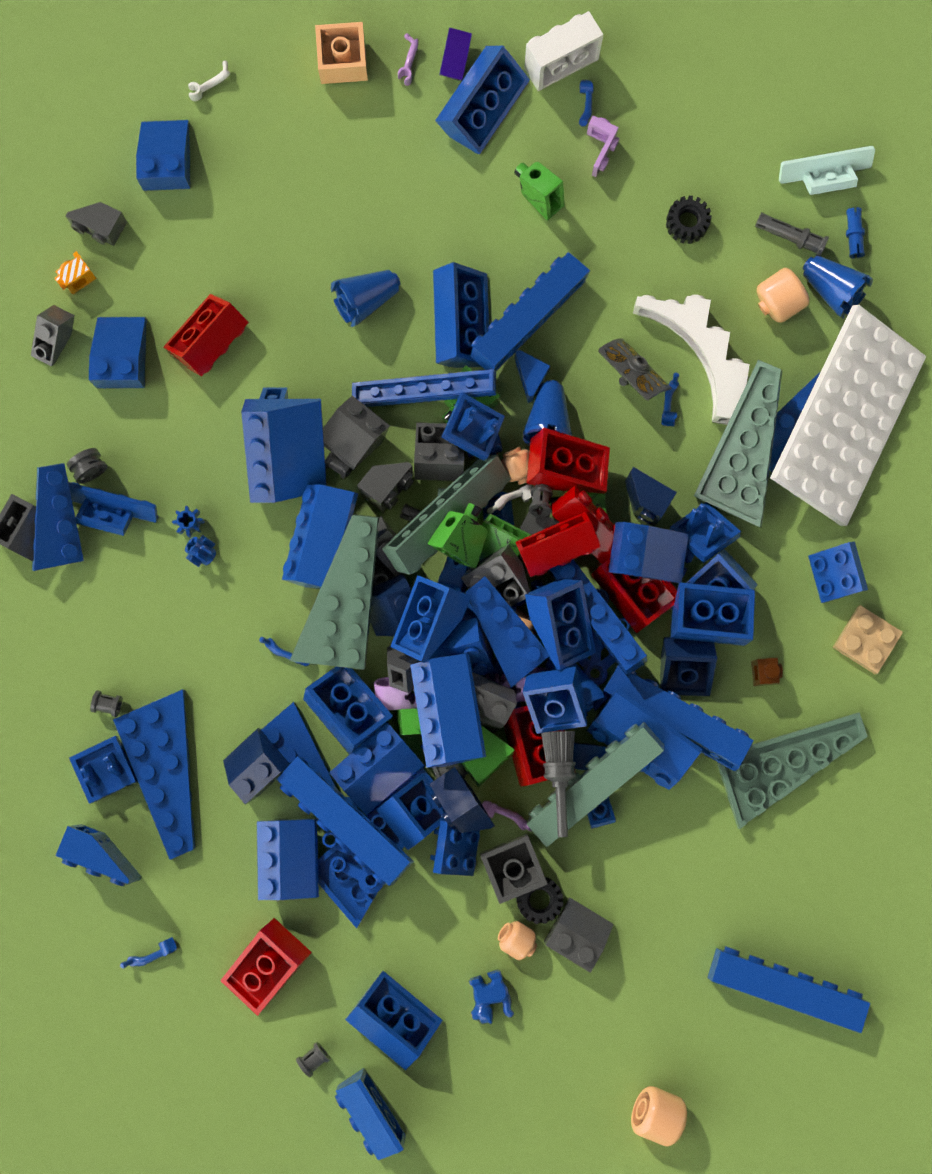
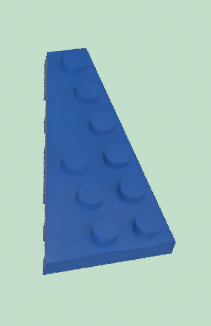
(160, 759)
(345, 889)

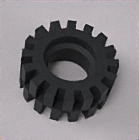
(691, 206)
(546, 914)

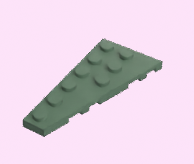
(741, 463)
(341, 613)
(786, 762)

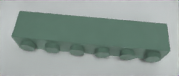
(473, 486)
(598, 781)

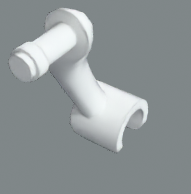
(208, 84)
(523, 492)

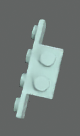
(828, 171)

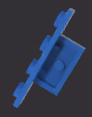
(109, 510)

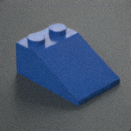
(163, 155)
(118, 353)
(648, 552)
(723, 572)
(428, 618)
(562, 621)
(469, 639)

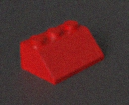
(206, 334)
(635, 597)
(527, 747)

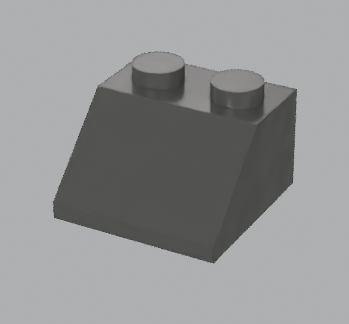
(354, 432)
(494, 702)
(513, 868)
(579, 934)

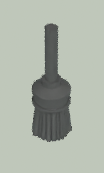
(559, 770)

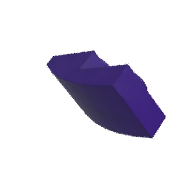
(455, 54)

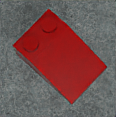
(567, 462)
(265, 966)

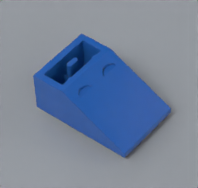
(97, 853)

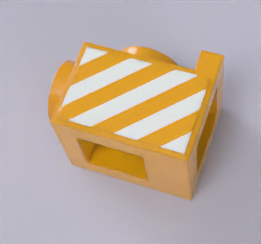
(74, 274)

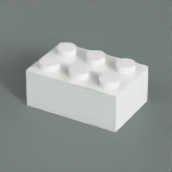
(563, 50)

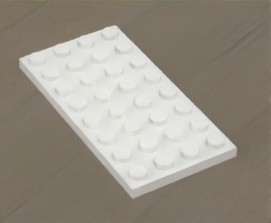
(848, 416)

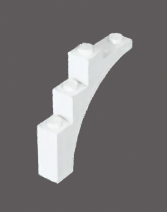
(710, 345)

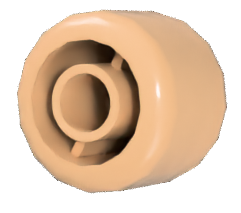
(782, 295)
(659, 1116)

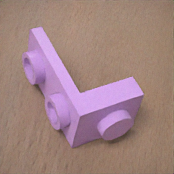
(606, 132)

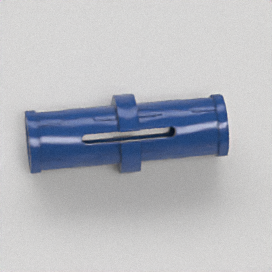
(855, 232)

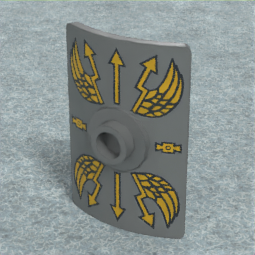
(633, 369)

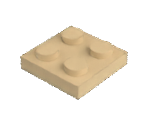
(867, 639)

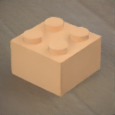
(341, 52)

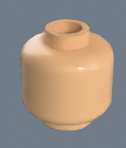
(516, 464)
(517, 940)

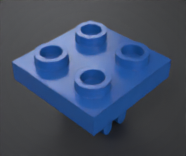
(473, 426)
(707, 531)
(838, 572)
(103, 769)
(455, 851)

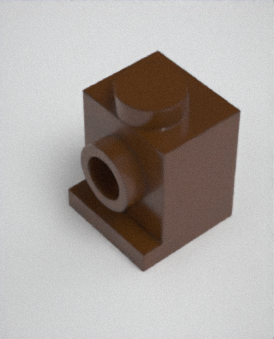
(766, 671)

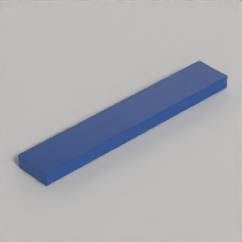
(425, 388)

